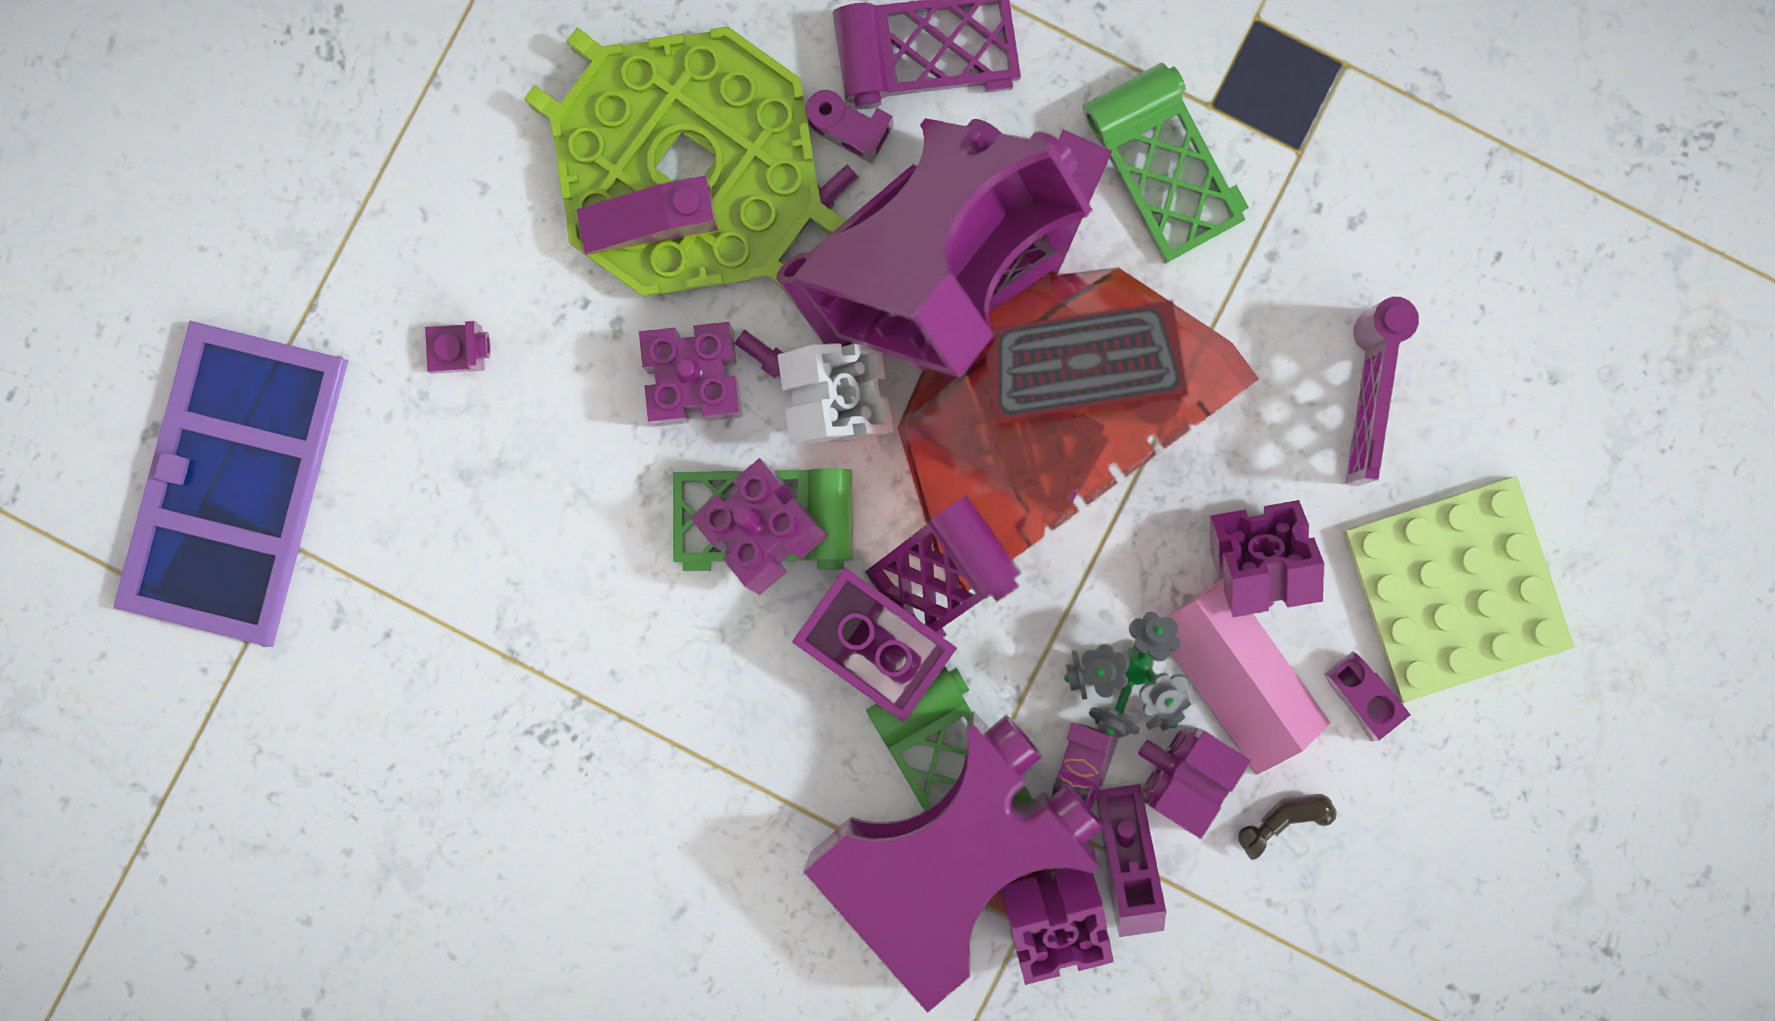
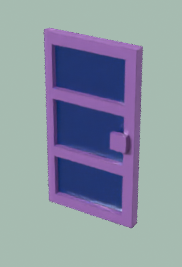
(231, 484)

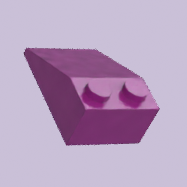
(874, 644)

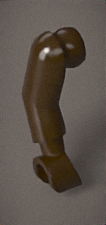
(1288, 811)

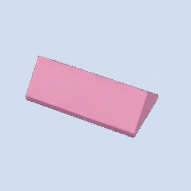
(1245, 680)

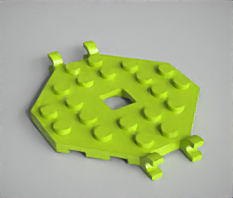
(729, 103)

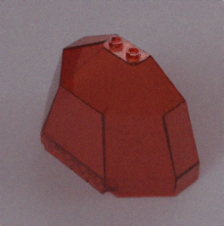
(1027, 469)

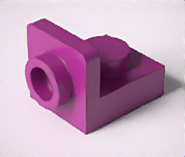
(457, 348)

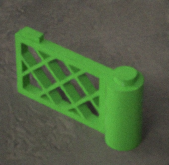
(1137, 108)
(821, 491)
(935, 711)

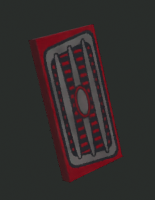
(1085, 362)

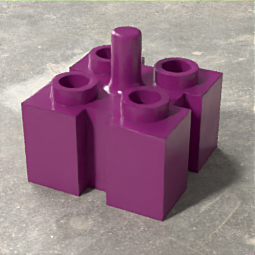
(690, 374)
(759, 526)
(1266, 558)
(1192, 778)
(1057, 923)

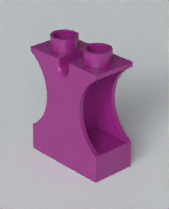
(928, 261)
(924, 879)

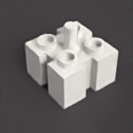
(834, 393)

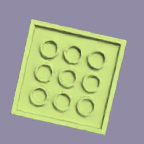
(1458, 589)

